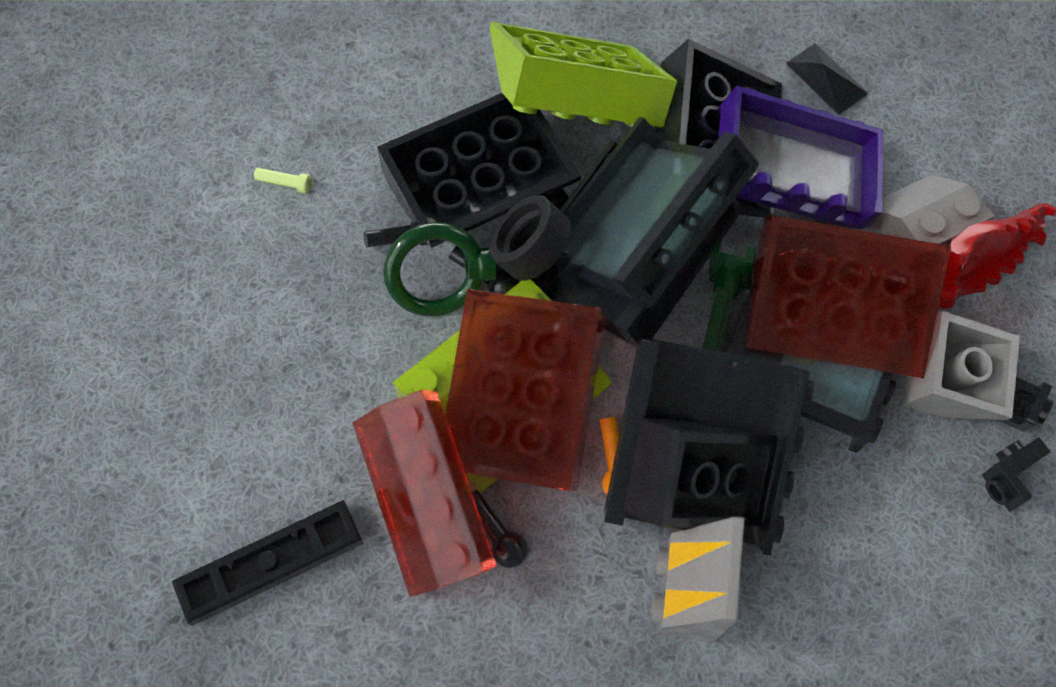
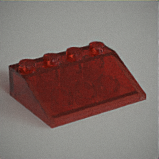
(846, 295)
(524, 387)

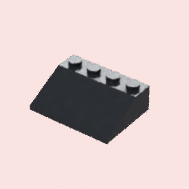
(701, 87)
(475, 165)

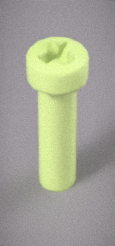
(301, 183)

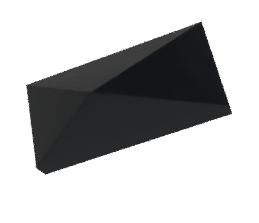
(827, 79)

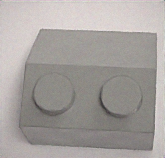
(932, 210)
(966, 371)

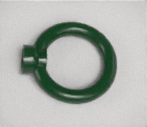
(477, 261)

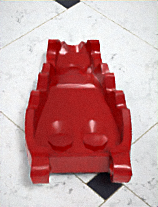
(991, 249)

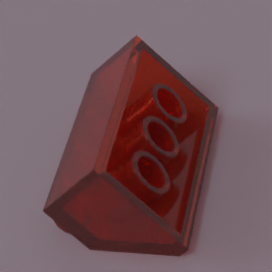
(423, 492)

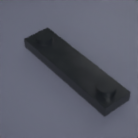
(266, 563)

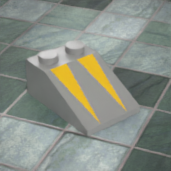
(699, 581)

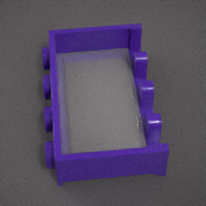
(807, 158)

